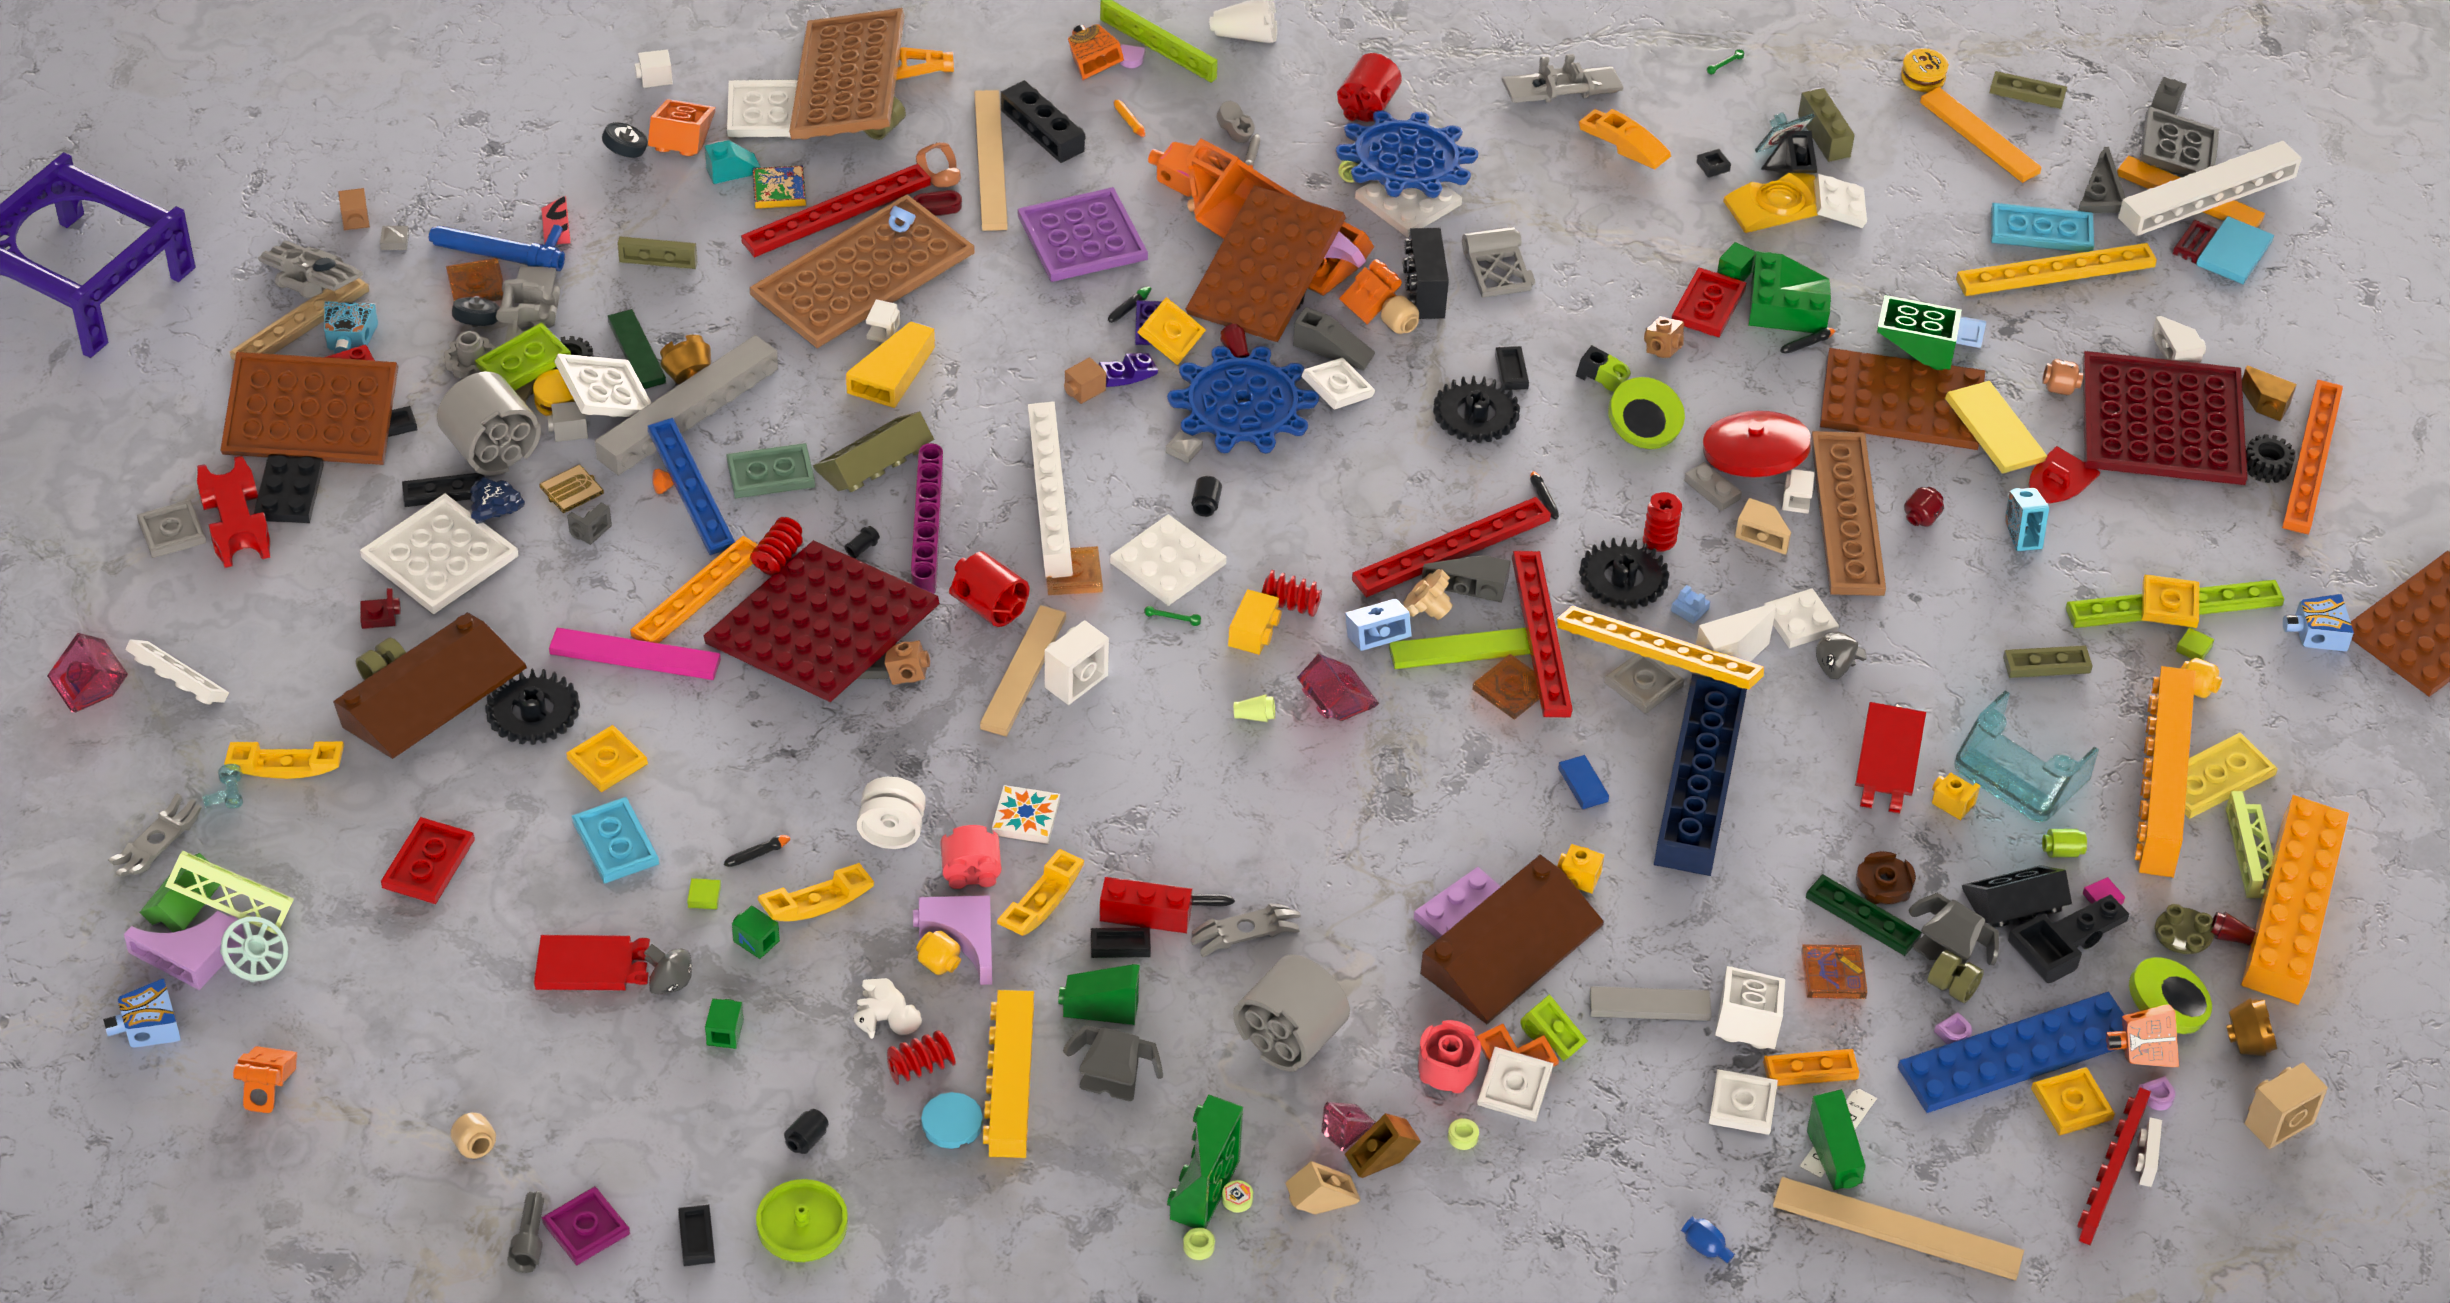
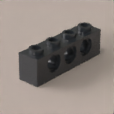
(1043, 121)

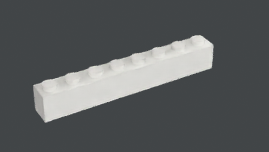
(2209, 188)
(1050, 490)

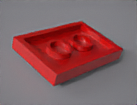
(1709, 302)
(427, 860)

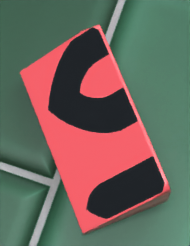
(556, 214)

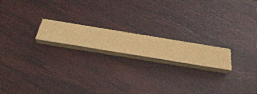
(990, 160)
(1899, 1228)

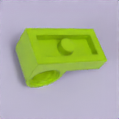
(1550, 1020)

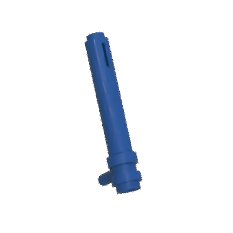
(532, 255)

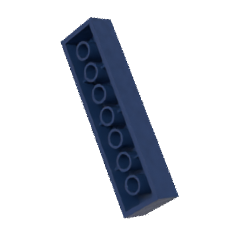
(1700, 776)

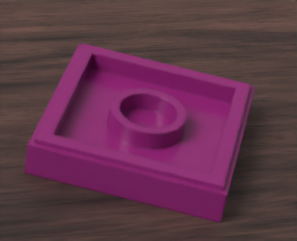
(585, 1225)

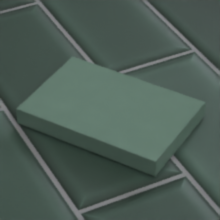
(770, 470)

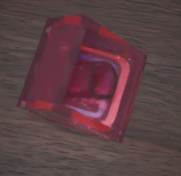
(86, 672)
(1335, 688)

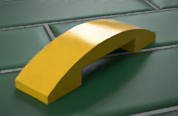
(285, 762)
(1045, 894)
(817, 899)

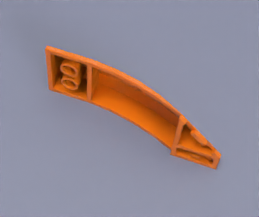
(1220, 189)

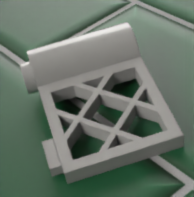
(1493, 247)

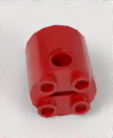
(1369, 87)
(989, 589)

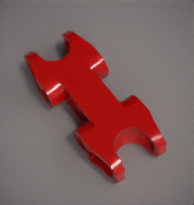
(237, 527)

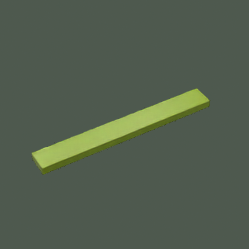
(2211, 600)

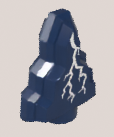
(493, 499)

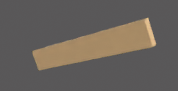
(299, 320)
(1022, 671)

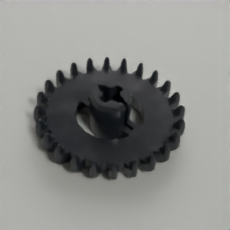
(1477, 401)
(1625, 565)
(530, 697)

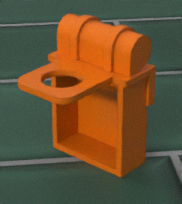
(1371, 290)
(263, 1070)

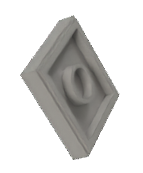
(171, 528)
(1644, 682)

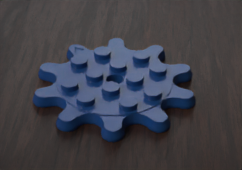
(1426, 153)
(1216, 393)

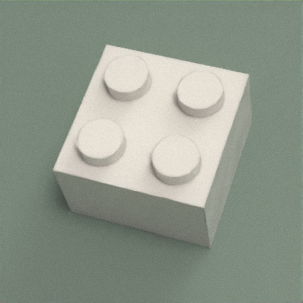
(1076, 662)

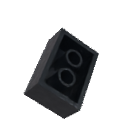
(1426, 272)

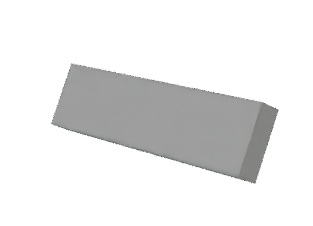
(1650, 1003)

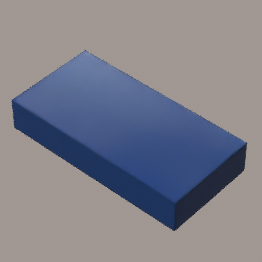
(1583, 782)

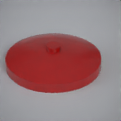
(1756, 443)

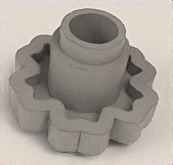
(464, 352)

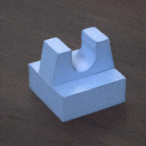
(1971, 332)
(1690, 605)

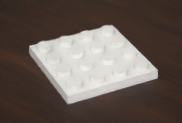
(439, 553)

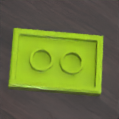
(524, 356)

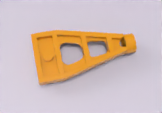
(934, 62)

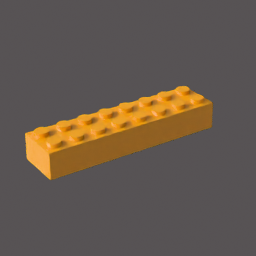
(2165, 772)
(2295, 900)

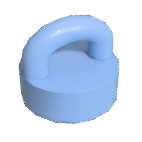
(901, 214)

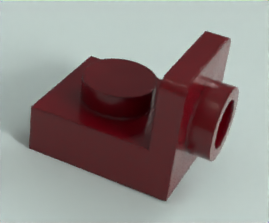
(380, 611)

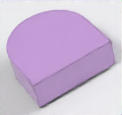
(1132, 56)
(1953, 1029)
(2161, 1094)

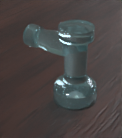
(230, 776)

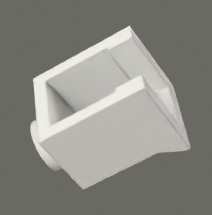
(884, 321)
(1798, 491)

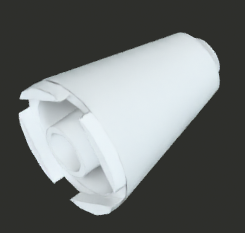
(1246, 21)

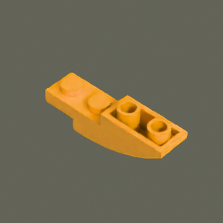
(1629, 137)

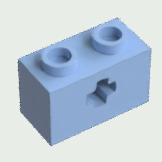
(1378, 624)

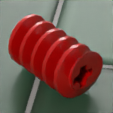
(1662, 521)
(777, 546)
(1293, 594)
(919, 1055)

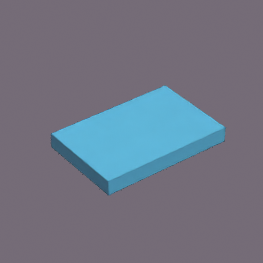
(2235, 250)
(615, 840)

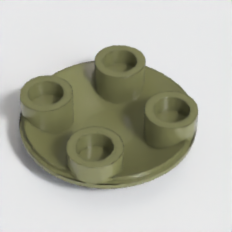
(2184, 929)

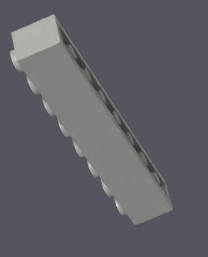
(688, 403)

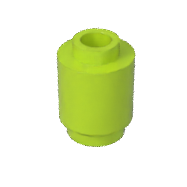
(2064, 843)

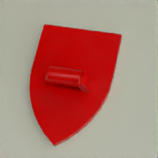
(2061, 476)

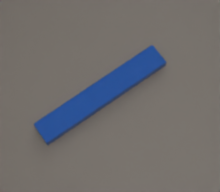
(691, 486)

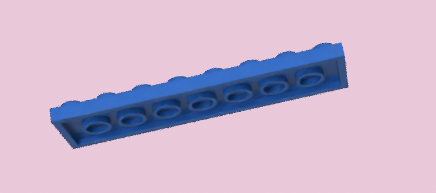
(2012, 1052)

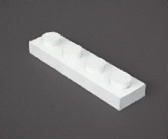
(169, 667)

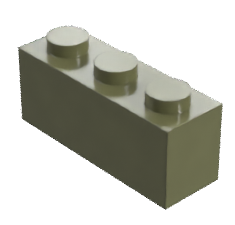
(1828, 126)

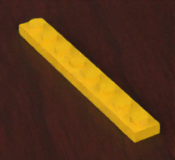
(2056, 269)
(1661, 647)

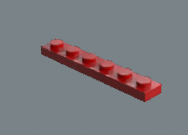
(2109, 1174)

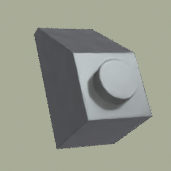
(2169, 95)

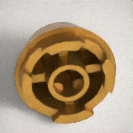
(685, 358)
(2251, 1028)

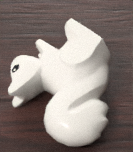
(885, 1003)

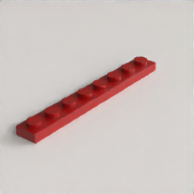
(835, 210)
(1451, 546)
(1542, 634)

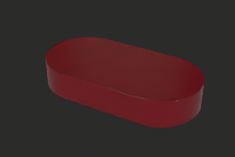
(940, 202)

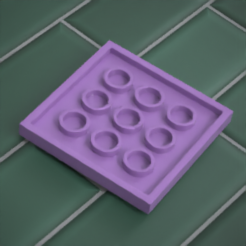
(1082, 234)

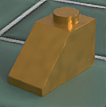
(2267, 392)
(1382, 1145)

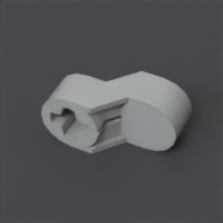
(1232, 119)

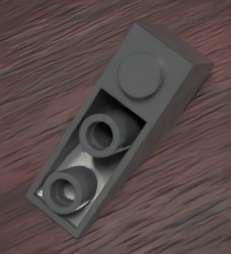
(1328, 338)
(1474, 576)

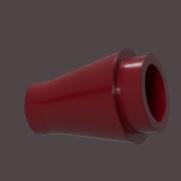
(1235, 339)
(2231, 929)

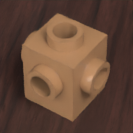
(1664, 337)
(907, 662)

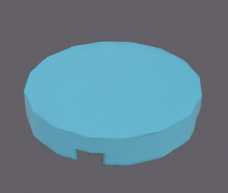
(952, 1120)

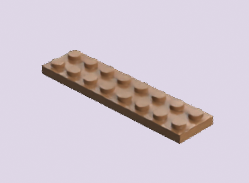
(1848, 514)

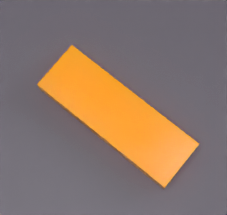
(1812, 1067)

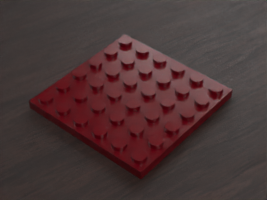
(2164, 418)
(821, 620)

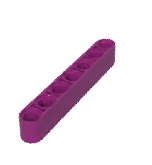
(927, 517)

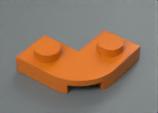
(1501, 1038)

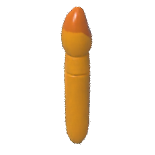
(1129, 118)

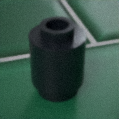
(1206, 495)
(806, 1131)

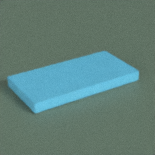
(2042, 227)

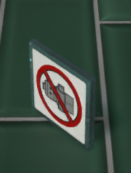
(1779, 129)

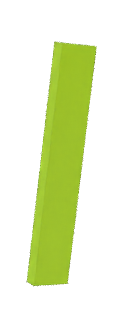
(1159, 39)
(1459, 648)

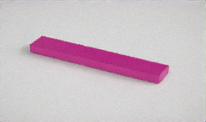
(635, 653)

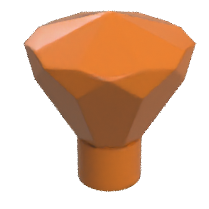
(661, 481)

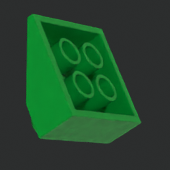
(1788, 295)
(1921, 330)
(1212, 1163)

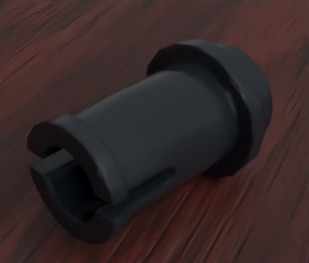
(867, 538)

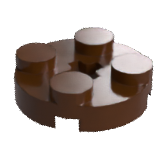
(1881, 891)

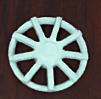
(253, 949)

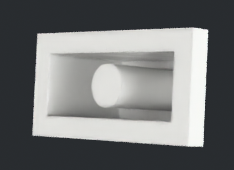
(2178, 341)

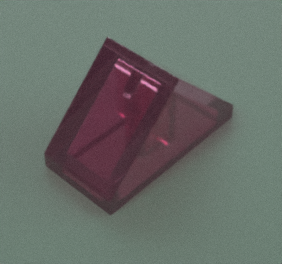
(1345, 1123)

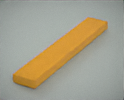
(1980, 134)
(2151, 177)
(695, 592)

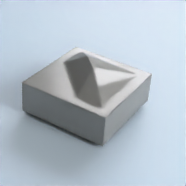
(394, 238)
(1184, 446)

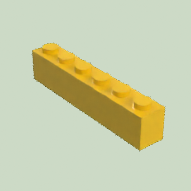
(1011, 1074)

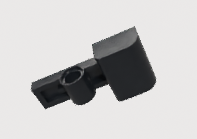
(2053, 946)

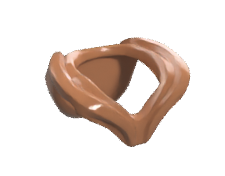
(946, 177)

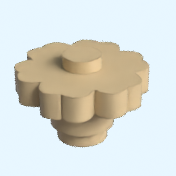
(1430, 596)

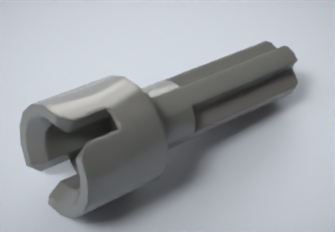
(526, 1246)

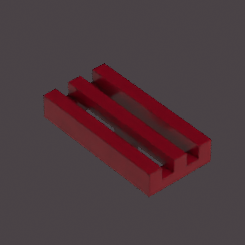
(2188, 252)

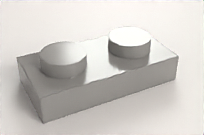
(1712, 486)

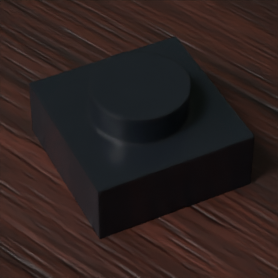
(1713, 163)

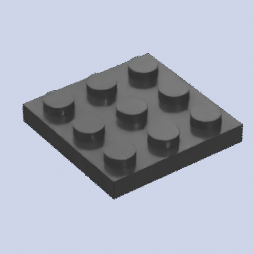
(2178, 143)

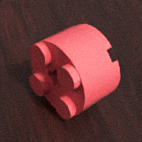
(971, 857)
(1449, 1056)

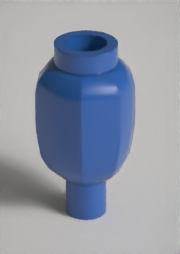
(1706, 1239)

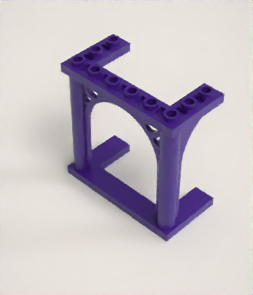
(66, 188)

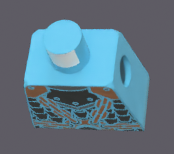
(348, 324)
(2027, 509)

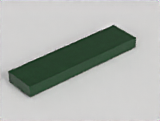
(636, 348)
(1863, 915)

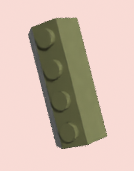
(875, 452)

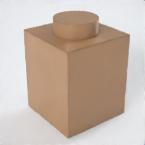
(353, 209)
(1085, 380)

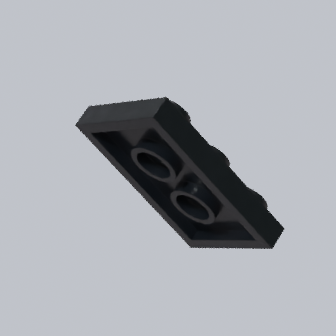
(289, 488)

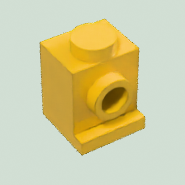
(1954, 795)

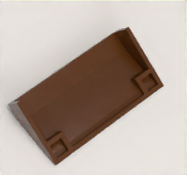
(428, 686)
(1511, 940)

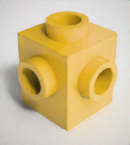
(1582, 867)

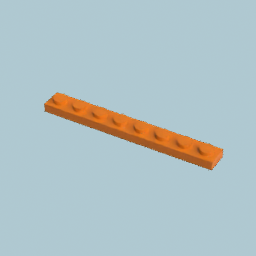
(2312, 457)

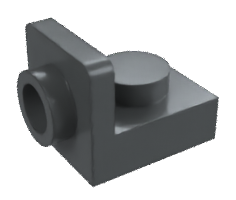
(592, 525)

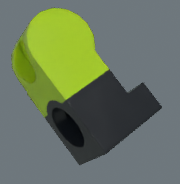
(1602, 368)

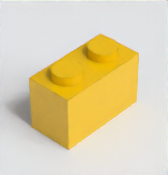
(1254, 622)

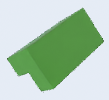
(174, 908)

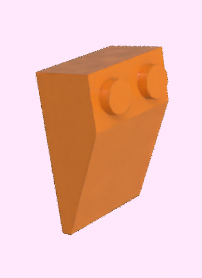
(680, 127)

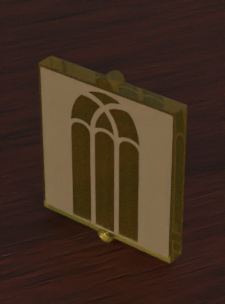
(571, 488)

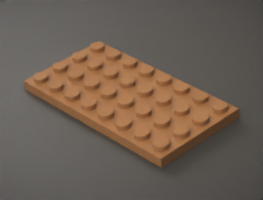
(847, 74)
(870, 261)

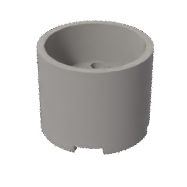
(488, 423)
(1292, 1012)

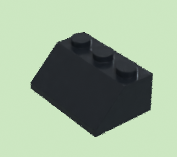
(2019, 894)

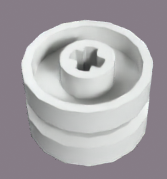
(891, 812)

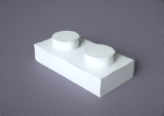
(2148, 1160)

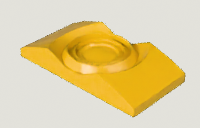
(1773, 203)

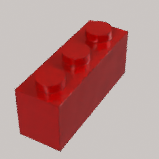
(1145, 905)

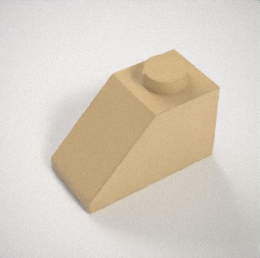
(1763, 526)
(1321, 1189)

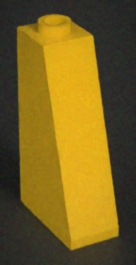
(892, 366)

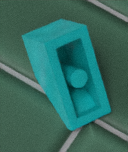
(729, 161)

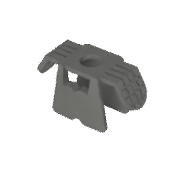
(1953, 929)
(1112, 1060)

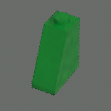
(1102, 995)
(1836, 1140)

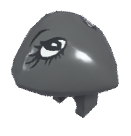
(1837, 653)
(671, 969)

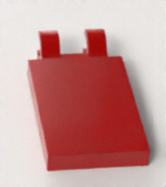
(1889, 753)
(590, 962)

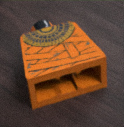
(1094, 49)

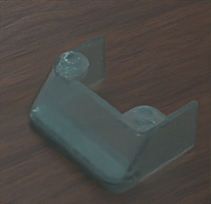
(2014, 773)

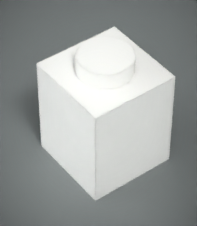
(654, 68)

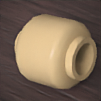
(1400, 314)
(473, 1135)

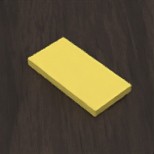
(1995, 427)
(2222, 769)

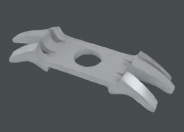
(168, 825)
(1227, 932)

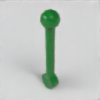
(1739, 54)
(1194, 619)

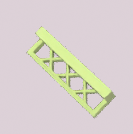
(2244, 843)
(233, 881)

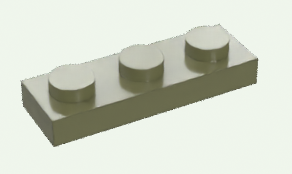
(2028, 90)
(657, 252)
(2047, 661)

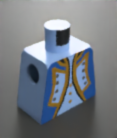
(2321, 623)
(145, 1016)

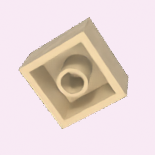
(2285, 1105)

